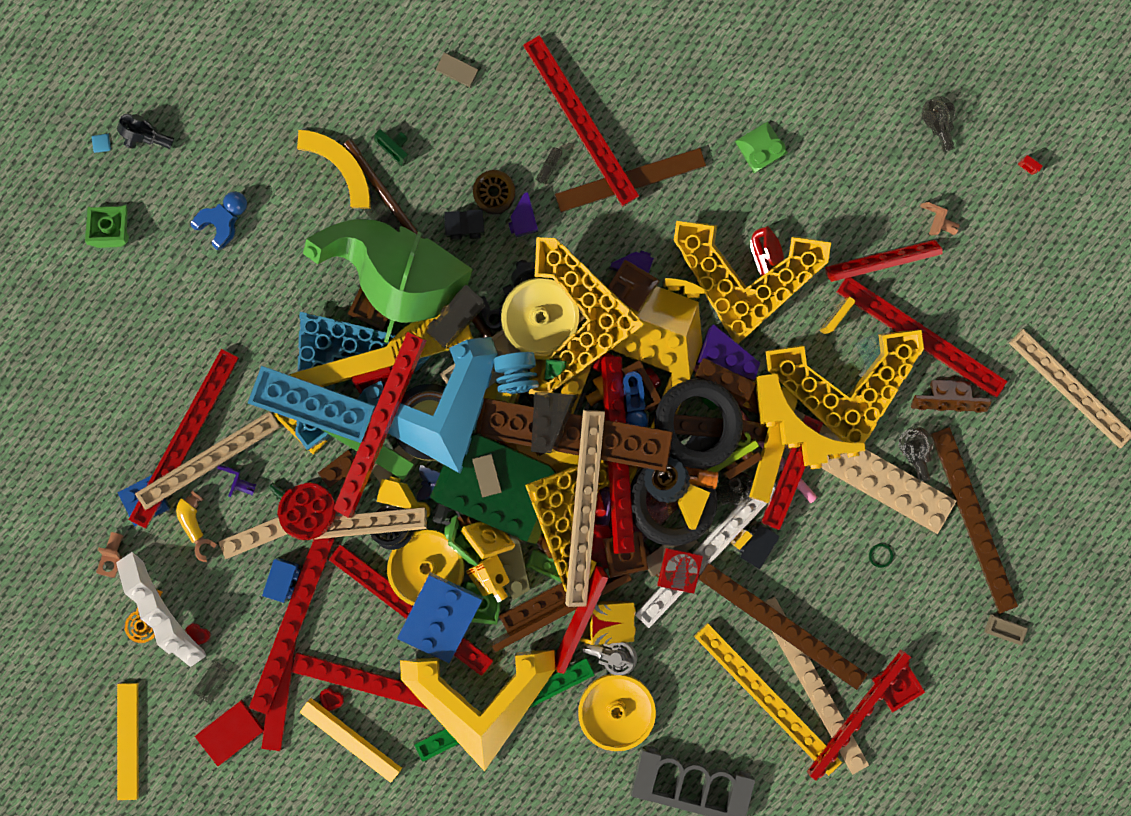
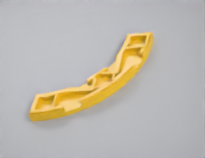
(343, 160)

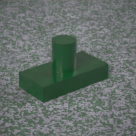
(393, 145)

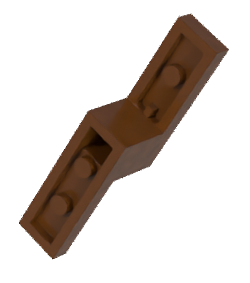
(738, 386)

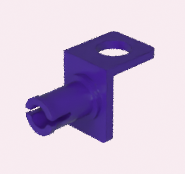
(238, 484)

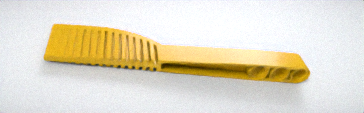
(377, 359)

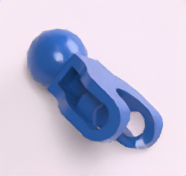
(222, 217)
(634, 400)

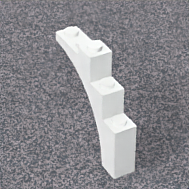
(153, 611)

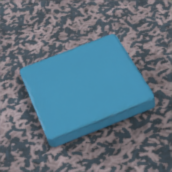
(101, 143)

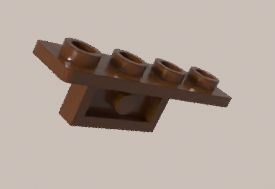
(951, 396)

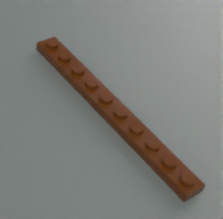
(974, 520)
(782, 626)

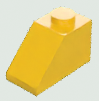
(396, 494)
(692, 505)

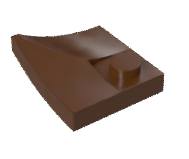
(632, 285)
(365, 311)

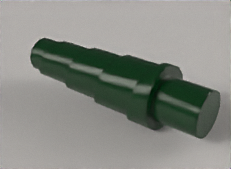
(277, 491)

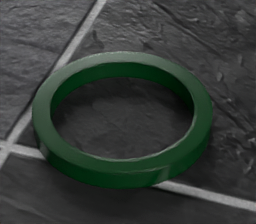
(870, 556)

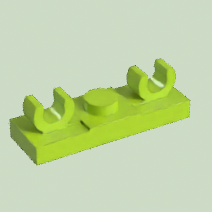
(745, 448)

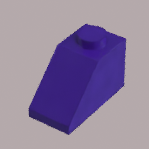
(523, 218)
(640, 259)

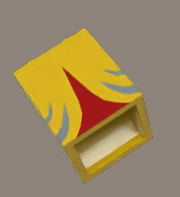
(610, 623)

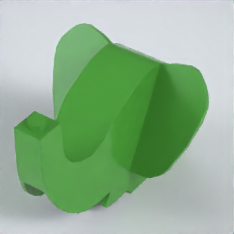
(397, 271)

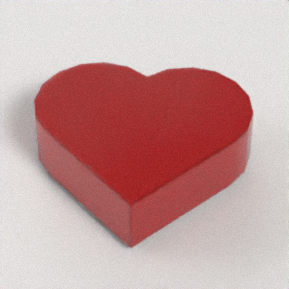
(653, 377)
(198, 634)
(330, 699)

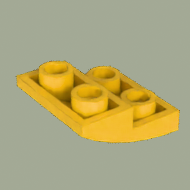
(689, 289)

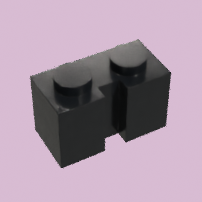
(464, 223)
(758, 546)

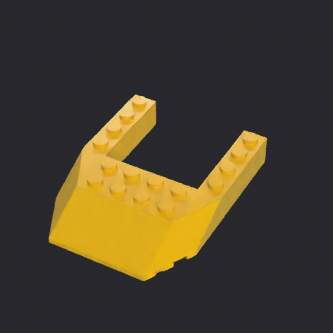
(666, 341)

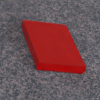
(229, 733)

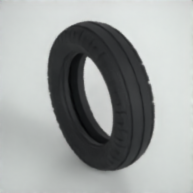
(731, 419)
(662, 534)

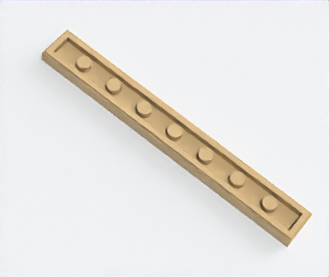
(1071, 388)
(207, 460)

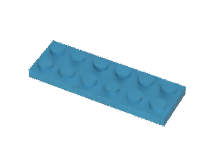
(310, 404)

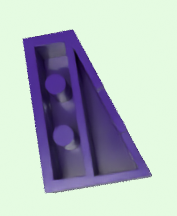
(725, 352)

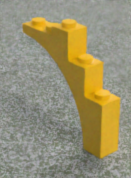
(815, 447)

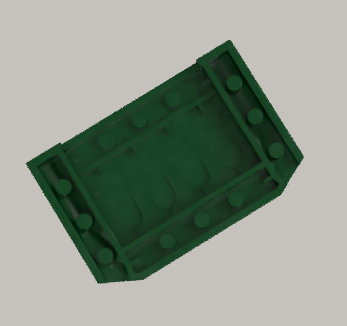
(507, 511)

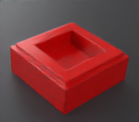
(1030, 165)

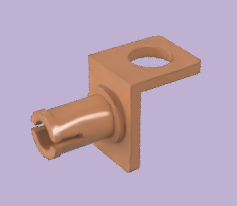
(940, 222)
(110, 554)

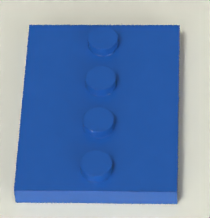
(439, 617)

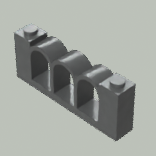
(645, 775)

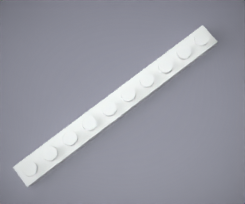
(709, 549)

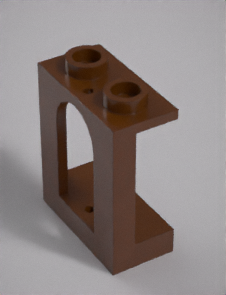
(649, 387)

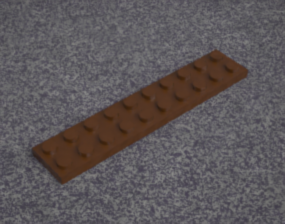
(620, 441)

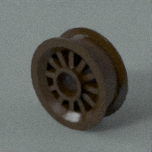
(499, 208)

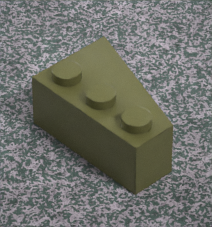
(516, 570)

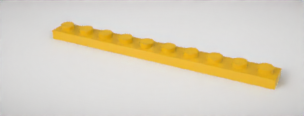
(763, 694)

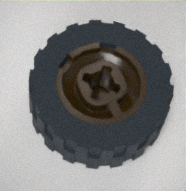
(668, 485)

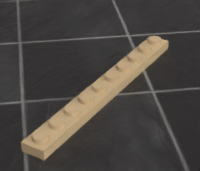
(584, 508)
(820, 697)

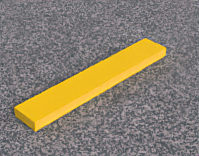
(771, 458)
(350, 740)
(127, 741)

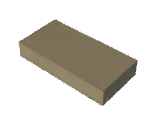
(457, 70)
(487, 475)
(1006, 629)

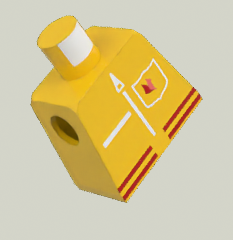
(490, 577)

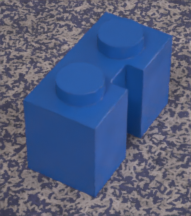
(281, 579)

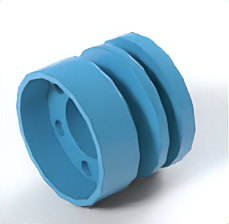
(516, 376)

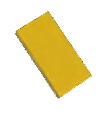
(741, 539)

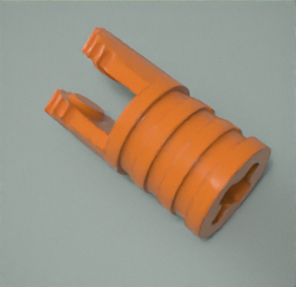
(703, 478)

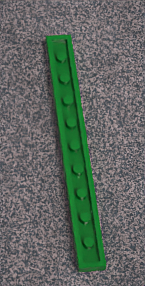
(556, 684)

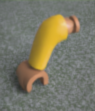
(186, 515)

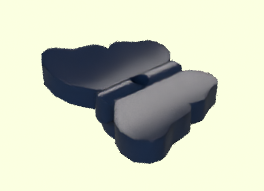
(429, 480)

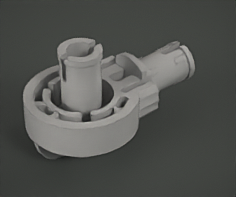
(614, 658)

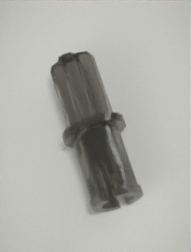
(549, 166)

